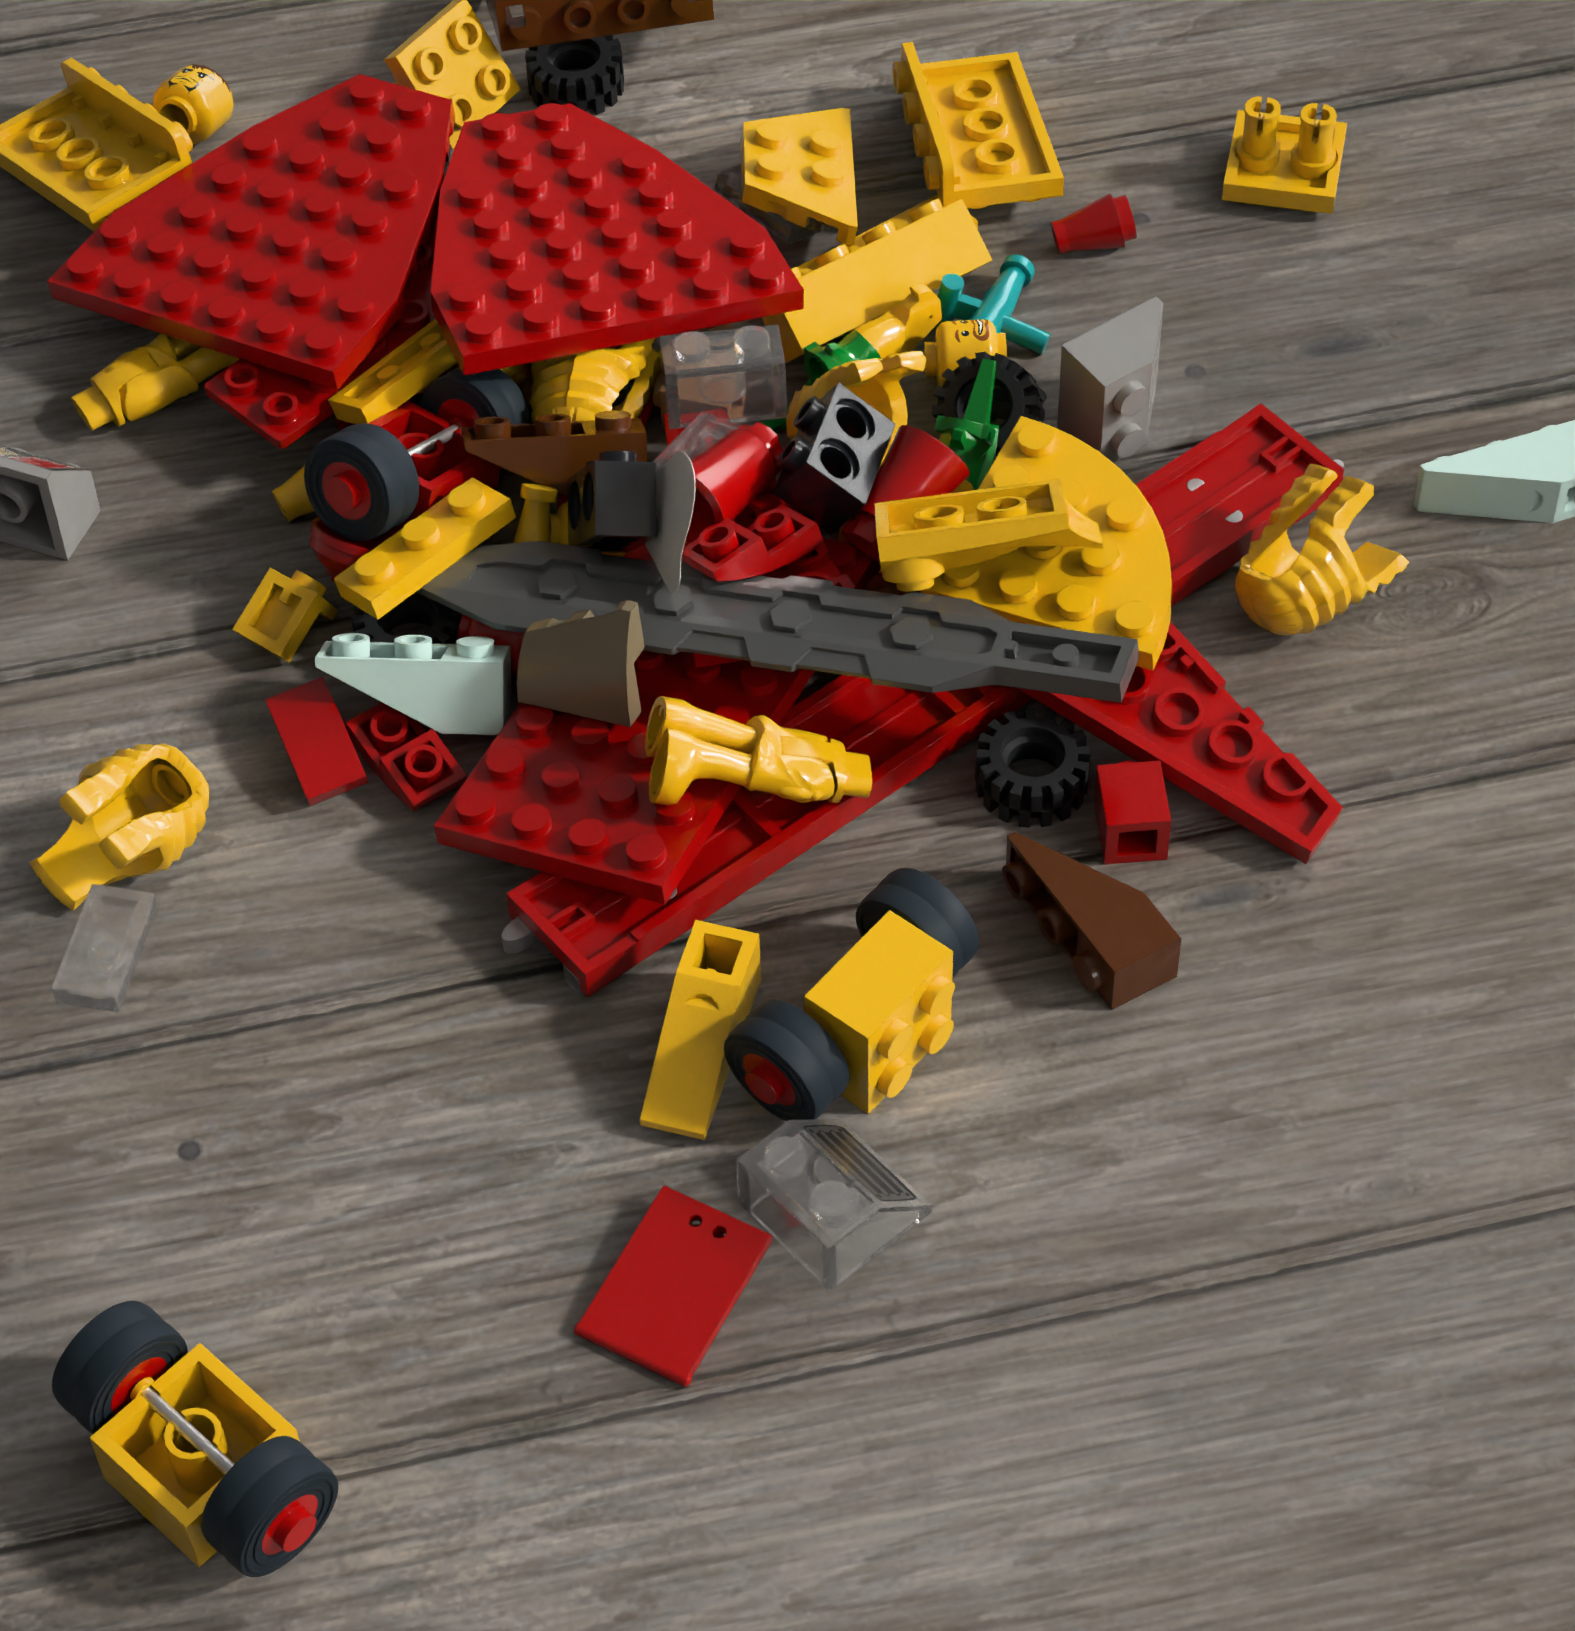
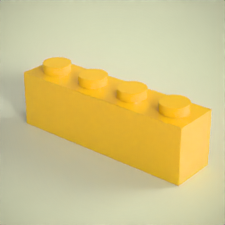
(876, 277)

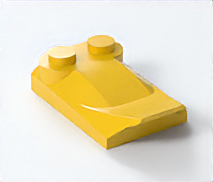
(968, 527)

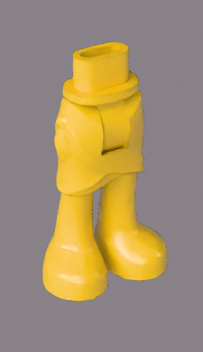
(147, 380)
(756, 755)

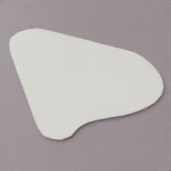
(673, 514)

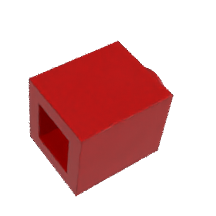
(1132, 812)

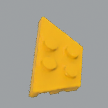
(802, 169)

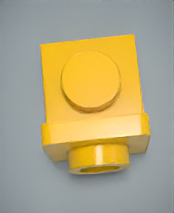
(283, 612)

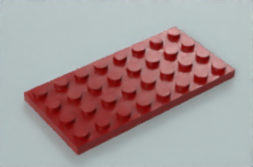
(576, 789)

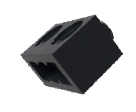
(833, 457)
(612, 503)

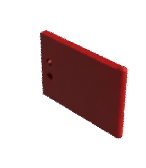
(673, 1286)

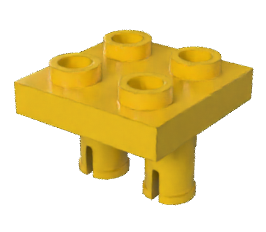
(457, 62)
(1285, 157)

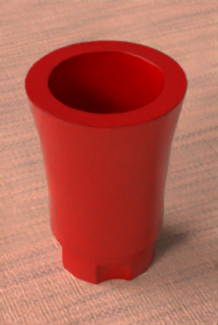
(912, 469)
(732, 474)

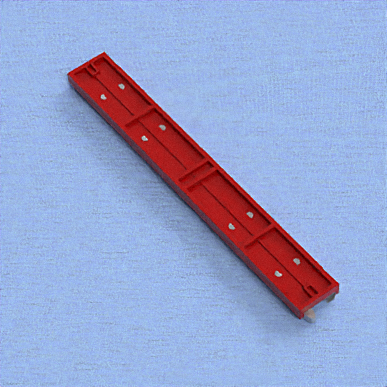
(1209, 512)

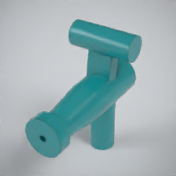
(996, 303)

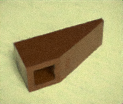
(554, 444)
(1104, 925)

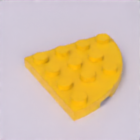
(1082, 589)

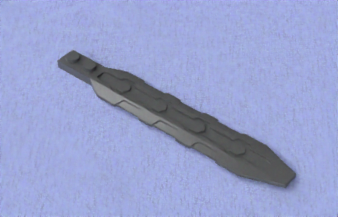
(788, 622)

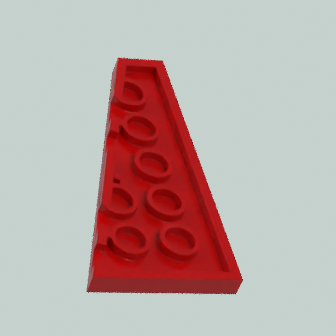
(1208, 747)

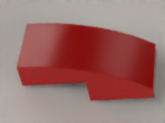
(736, 553)
(316, 741)
(405, 755)

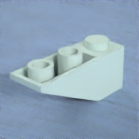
(1506, 479)
(440, 685)

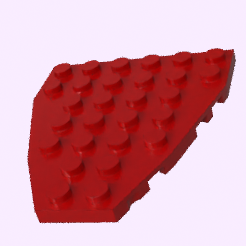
(281, 237)
(587, 242)

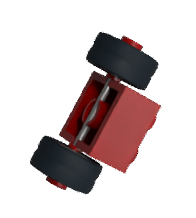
(409, 459)

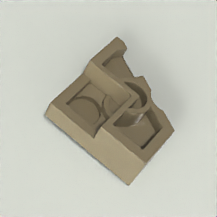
(584, 664)

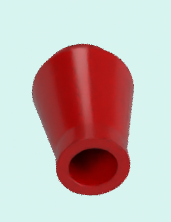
(1097, 226)

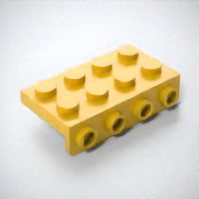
(977, 129)
(92, 146)

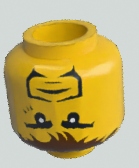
(196, 100)

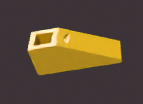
(706, 1002)

